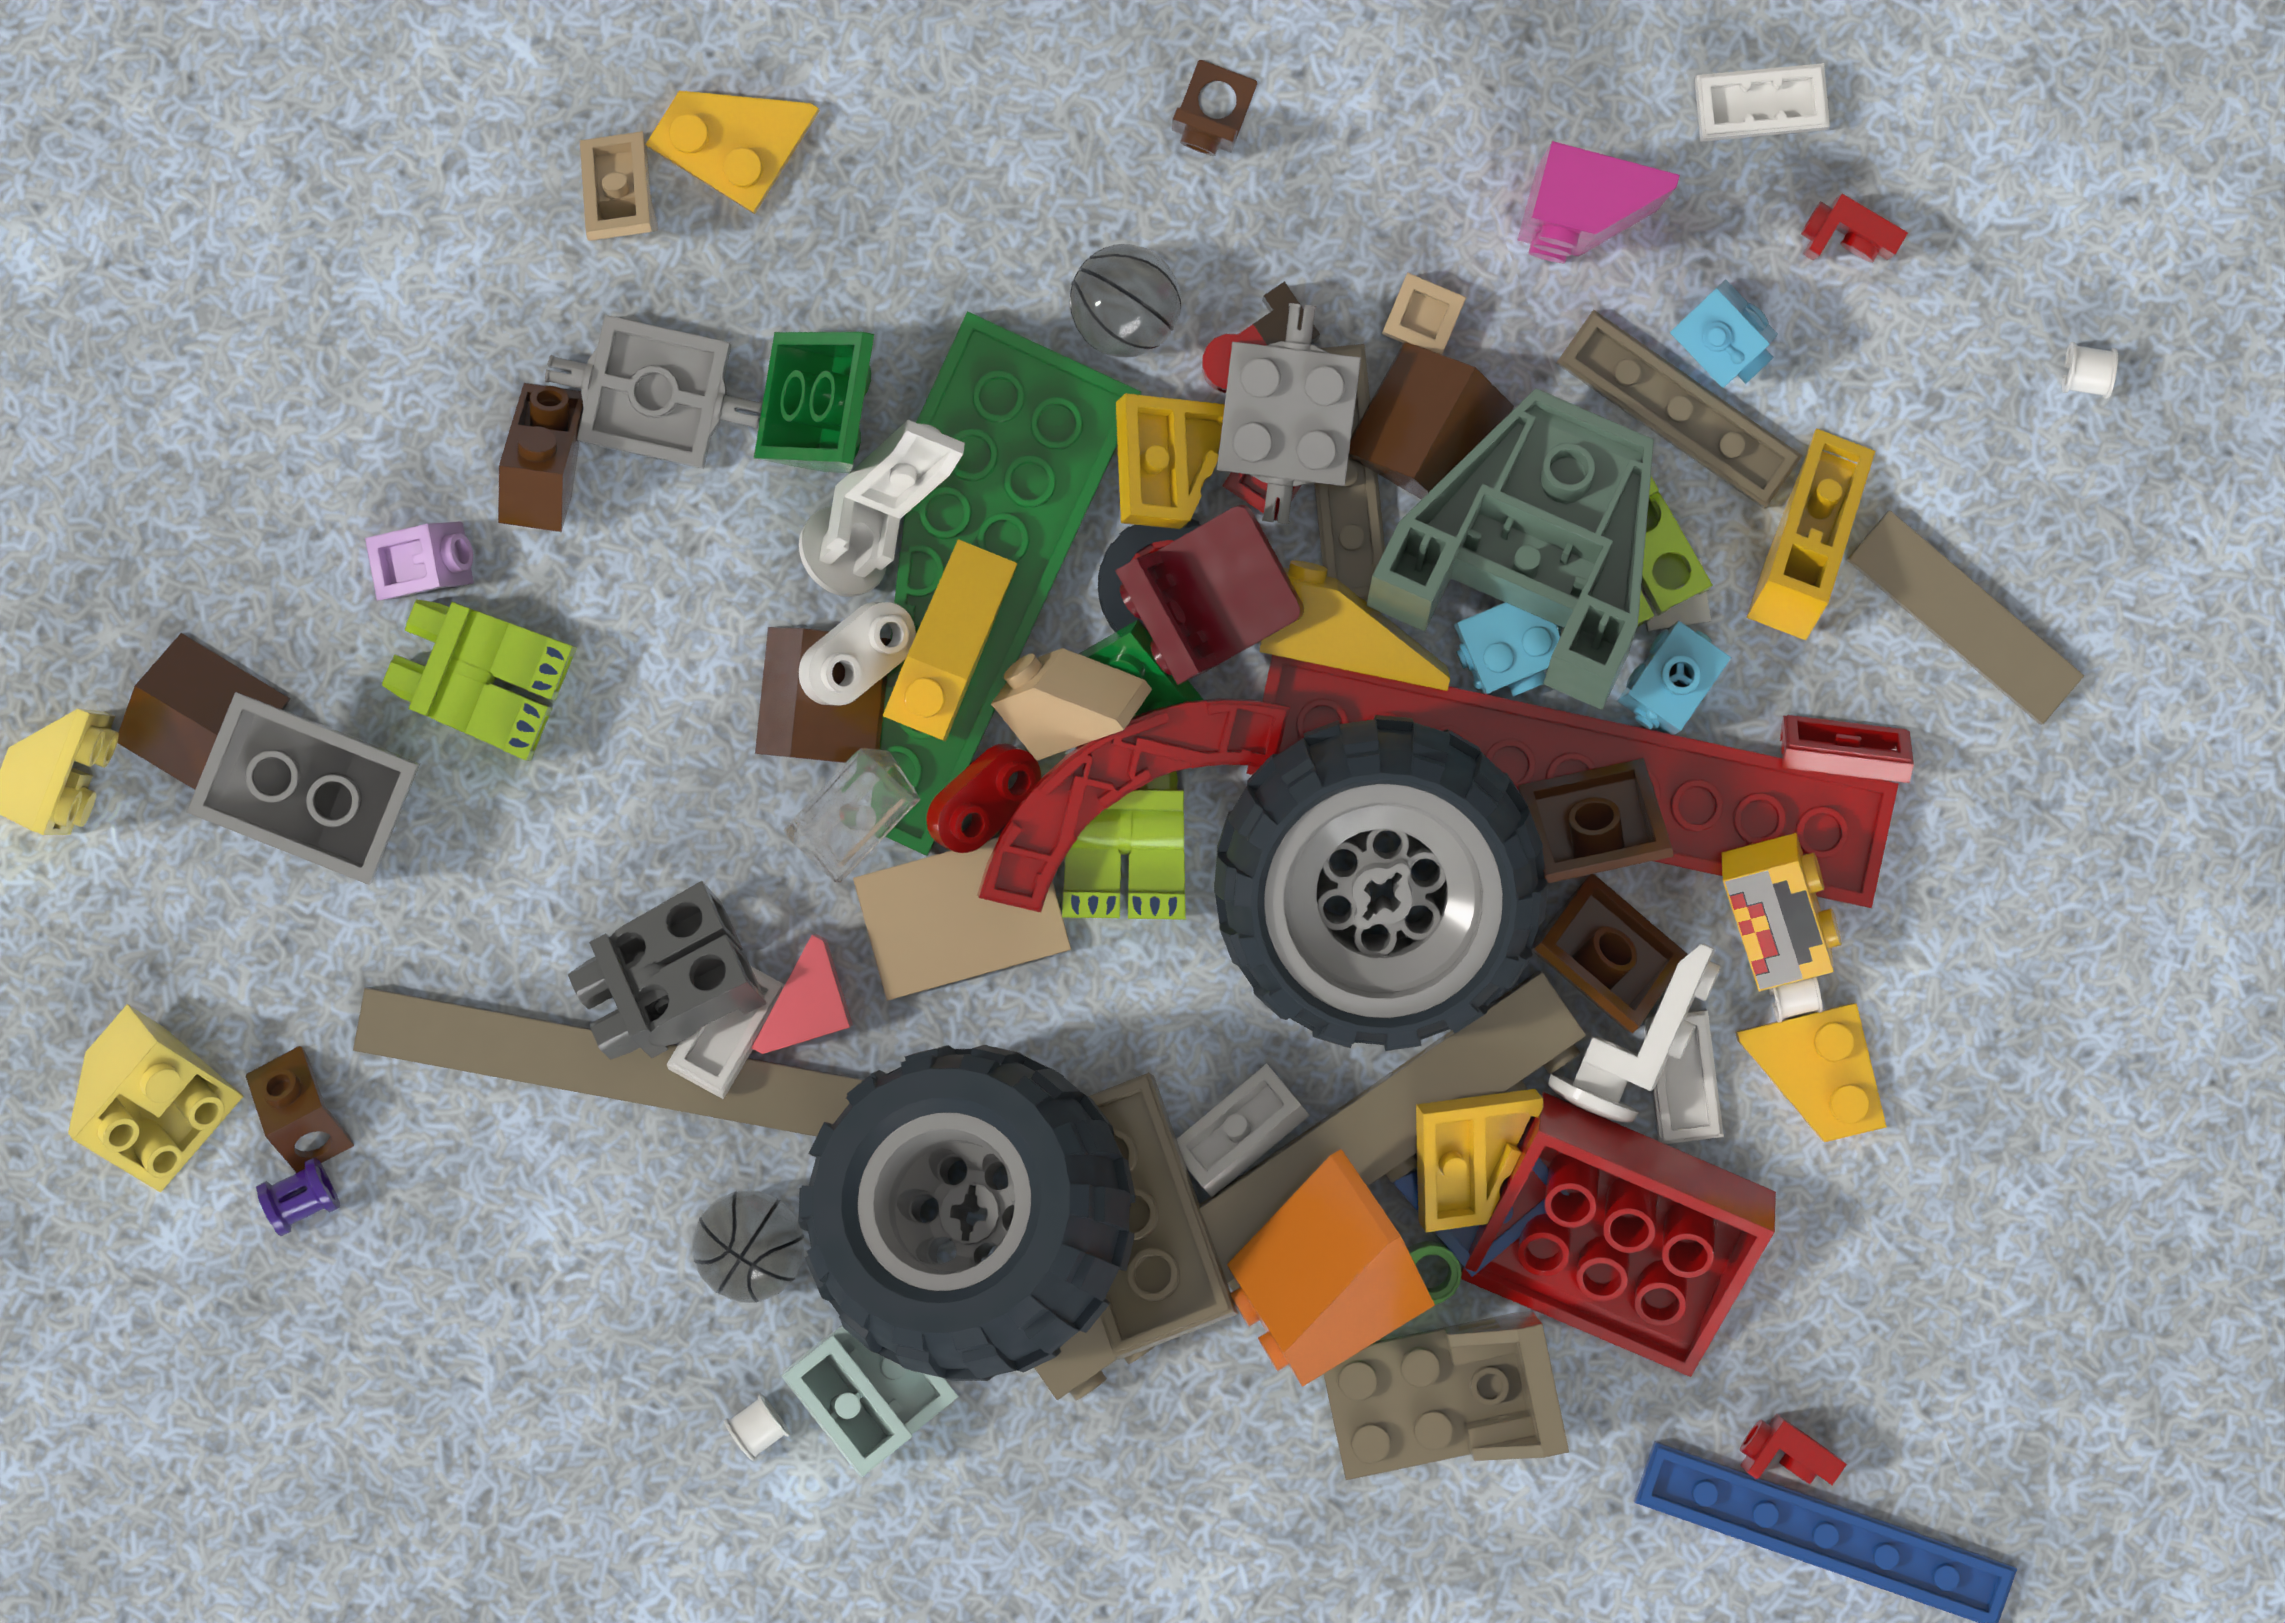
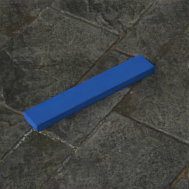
(1825, 1534)

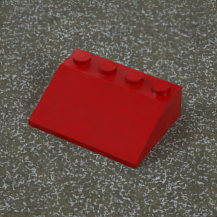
(1640, 1246)

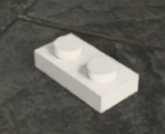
(1240, 1130)

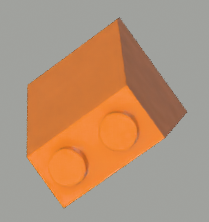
(1327, 1274)

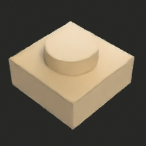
(1423, 314)

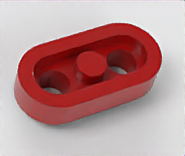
(984, 794)

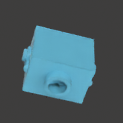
(1727, 335)
(1506, 648)
(1651, 690)

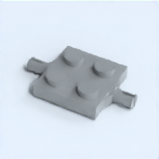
(654, 391)
(1288, 413)

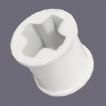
(2090, 370)
(1796, 998)
(756, 1427)

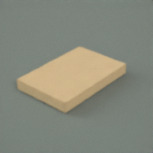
(937, 931)

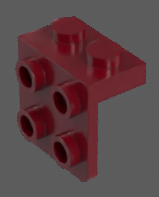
(1210, 594)

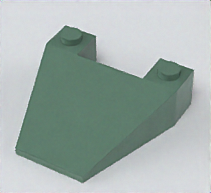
(1541, 520)

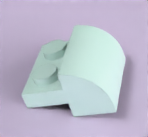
(864, 1398)

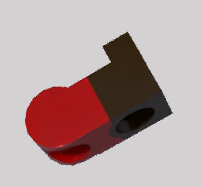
(1265, 331)

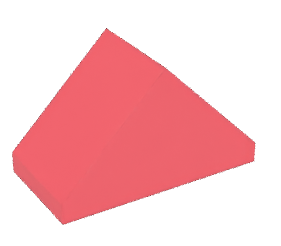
(809, 1002)

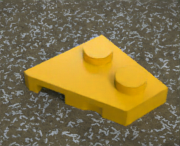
(732, 141)
(1165, 457)
(1821, 1069)
(1466, 1155)

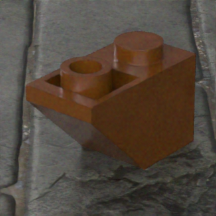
(540, 458)

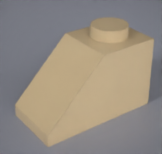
(1066, 701)

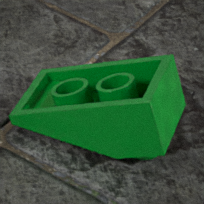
(814, 399)

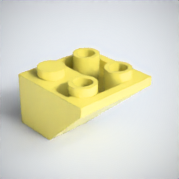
(38, 776)
(147, 1099)

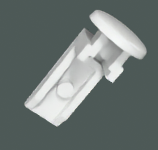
(856, 538)
(1610, 1067)

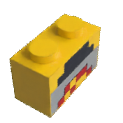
(1779, 912)

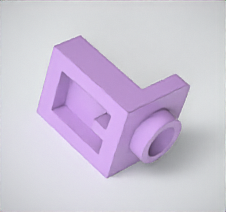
(420, 559)

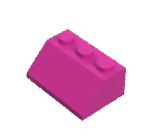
(1587, 199)

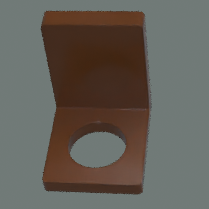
(1206, 133)
(292, 1107)

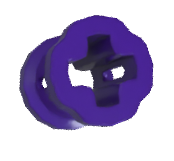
(297, 1196)

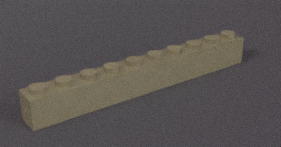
(1374, 1130)

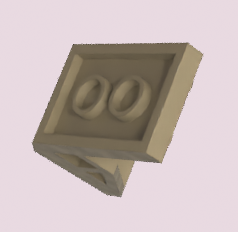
(1448, 1396)

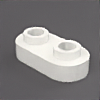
(860, 651)

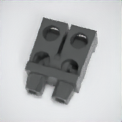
(666, 975)

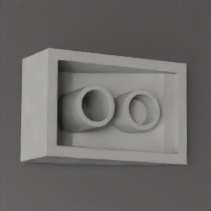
(303, 788)

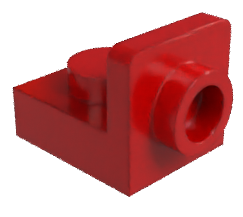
(1864, 230)
(1802, 1453)

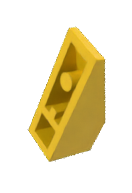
(1811, 536)
(1349, 635)
(950, 640)

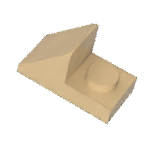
(616, 186)

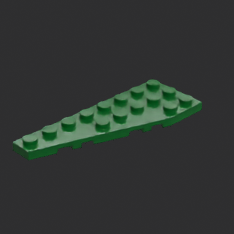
(1029, 469)

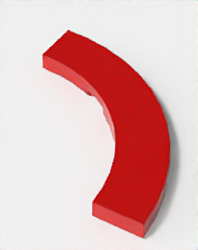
(1110, 768)

